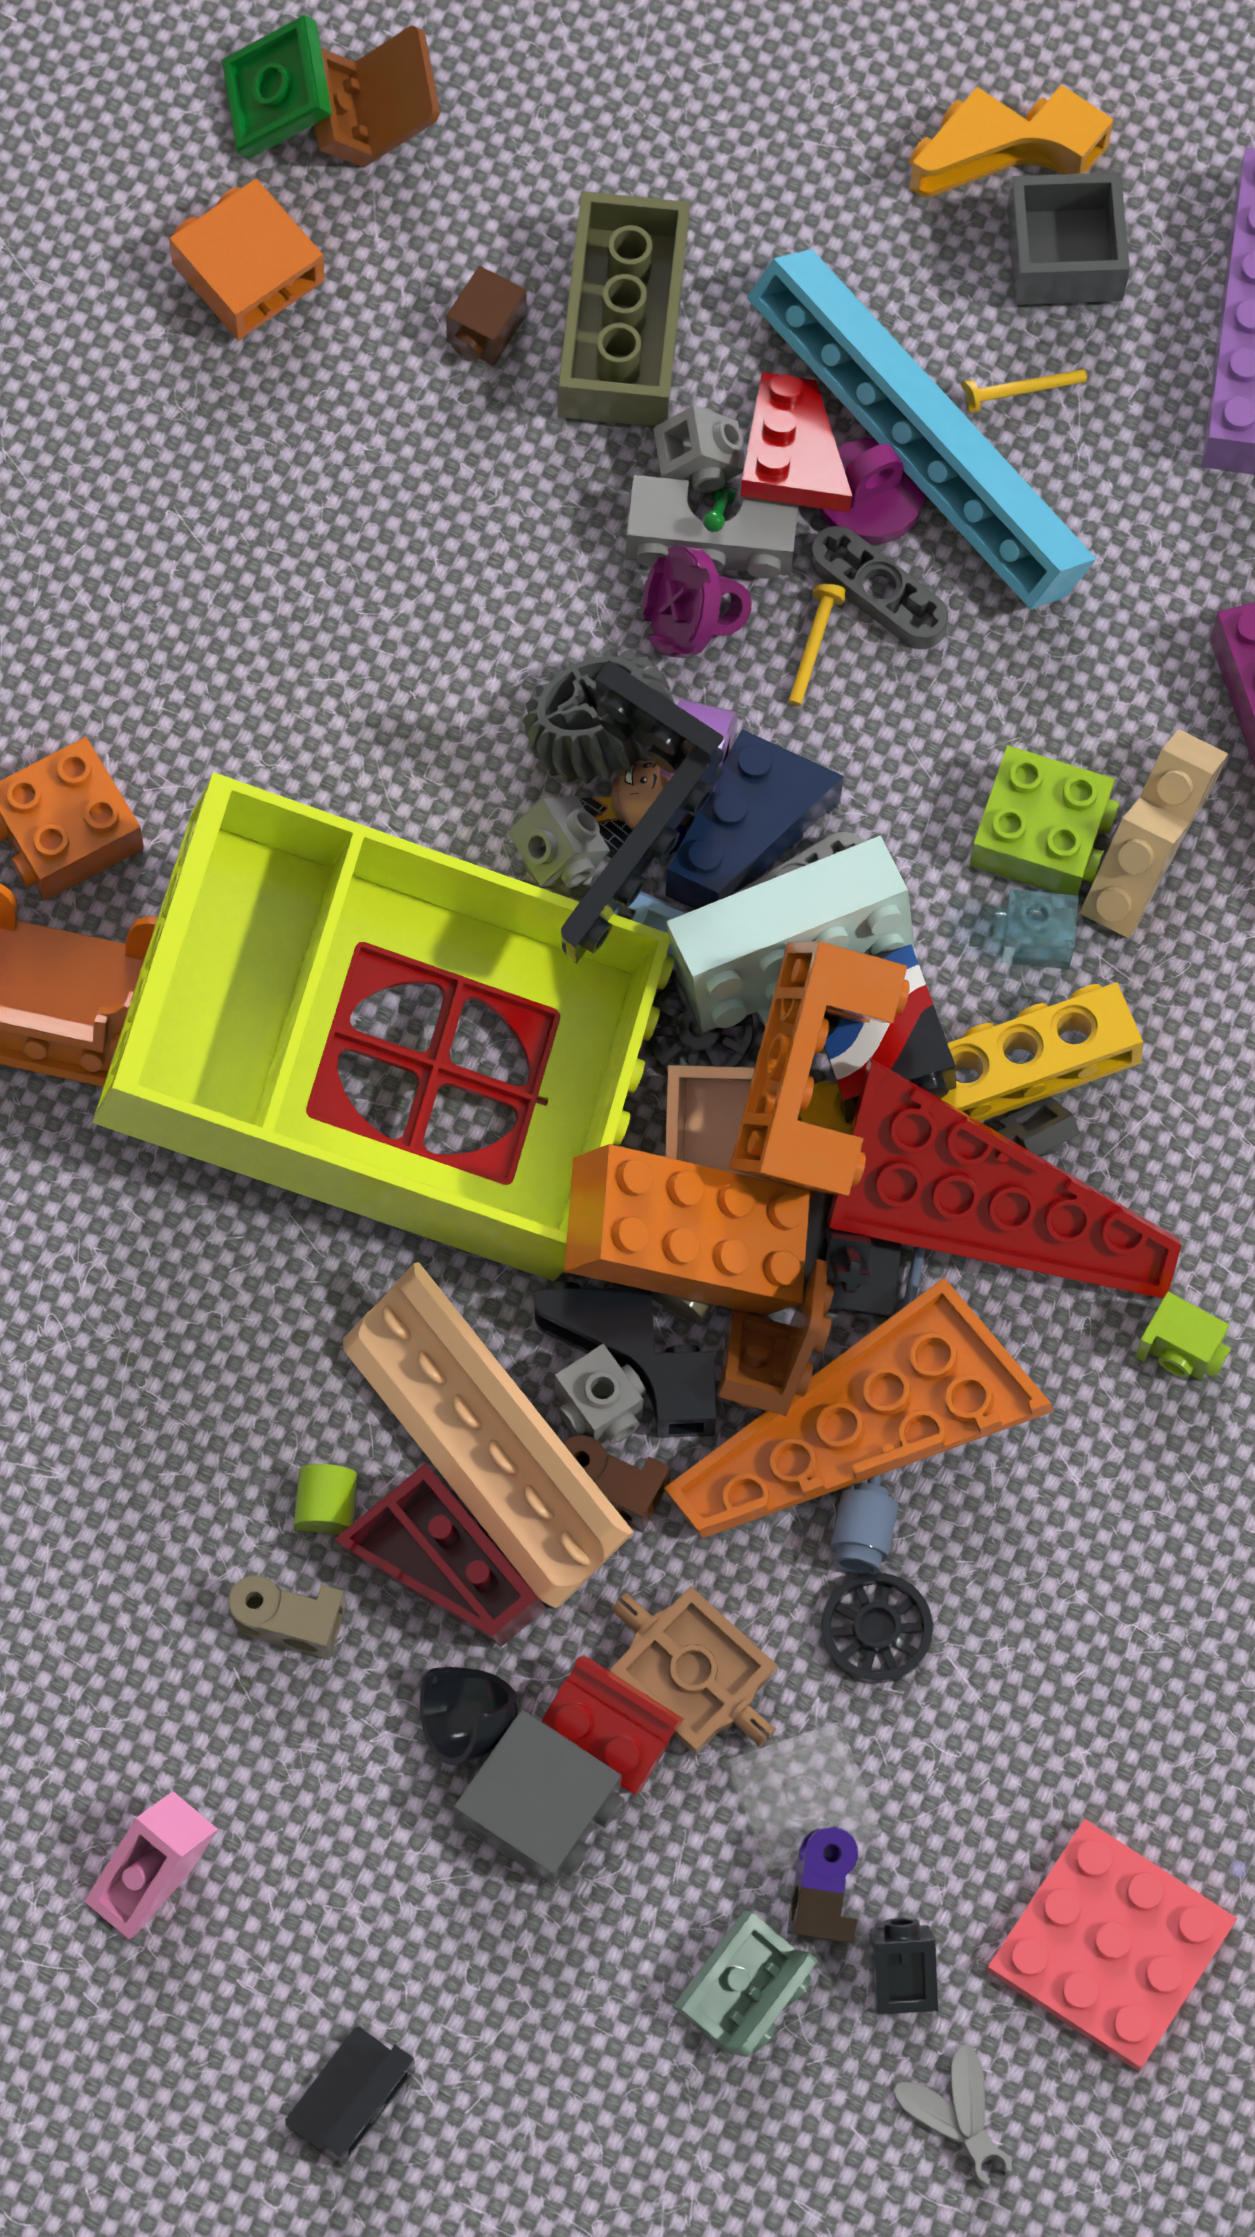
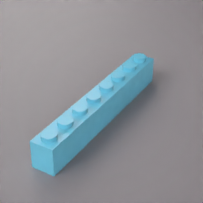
(923, 426)

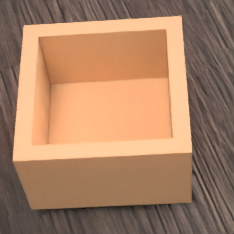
(706, 1113)

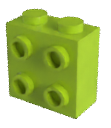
(1044, 822)

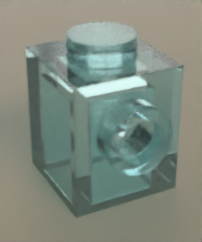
(1037, 929)

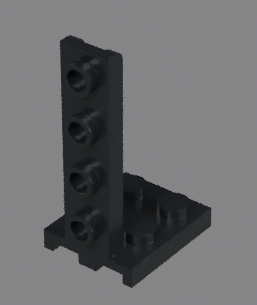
(673, 743)

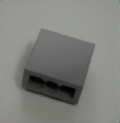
(540, 1799)

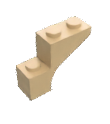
(1153, 832)

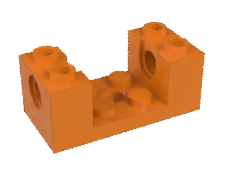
(811, 982)

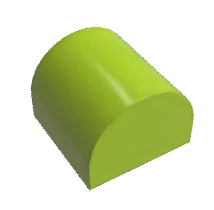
(325, 1498)

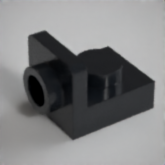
(904, 1967)

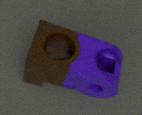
(819, 1886)

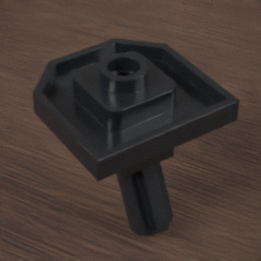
(857, 1264)

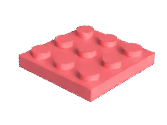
(1111, 1945)

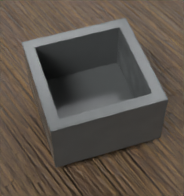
(1068, 238)

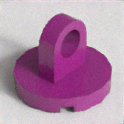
(884, 496)
(685, 600)

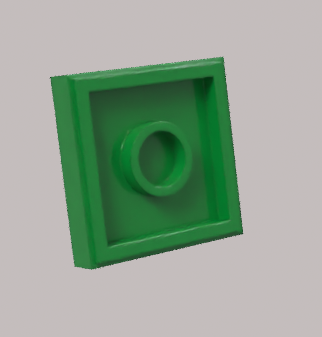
(276, 87)

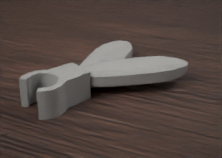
(958, 2121)

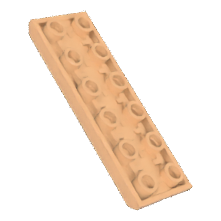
(485, 1437)

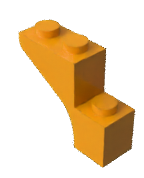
(989, 137)

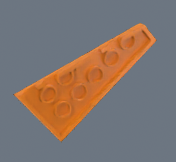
(891, 1399)

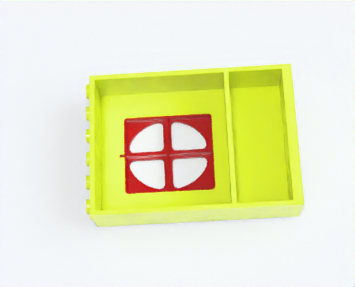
(250, 997)

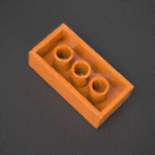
(687, 1230)

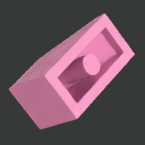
(150, 1863)

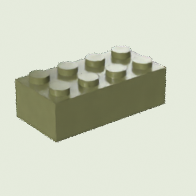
(623, 309)

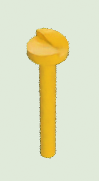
(976, 395)
(828, 596)

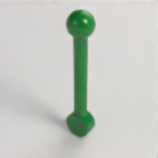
(714, 519)

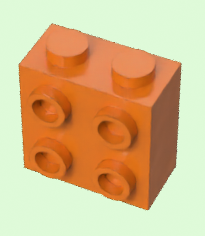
(246, 258)
(66, 820)

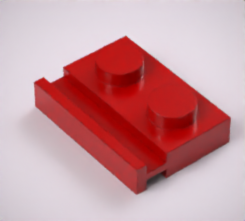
(612, 1722)

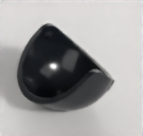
(465, 1712)

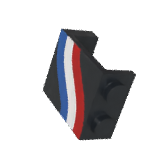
(908, 1046)

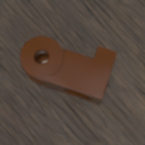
(629, 1489)

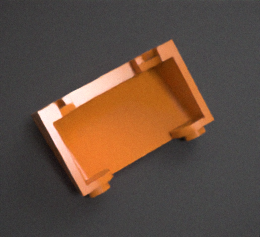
(64, 995)

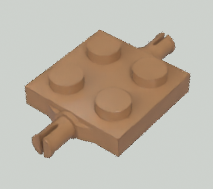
(696, 1668)

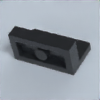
(350, 2095)

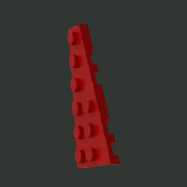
(975, 1194)

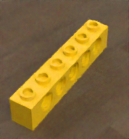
(1056, 1065)

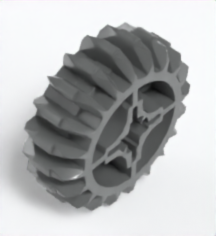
(565, 722)

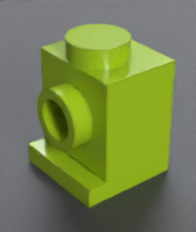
(1185, 1339)

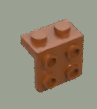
(378, 98)
(769, 1359)

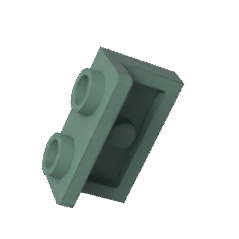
(745, 1986)

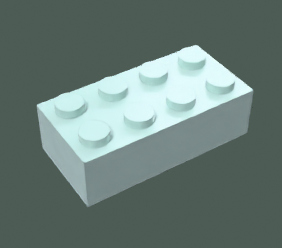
(735, 946)

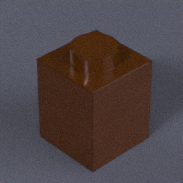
(485, 316)

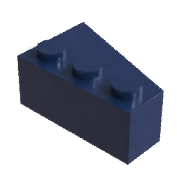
(749, 820)

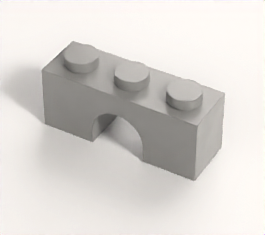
(753, 541)

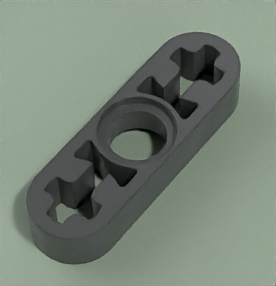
(881, 610)

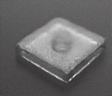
(801, 1788)

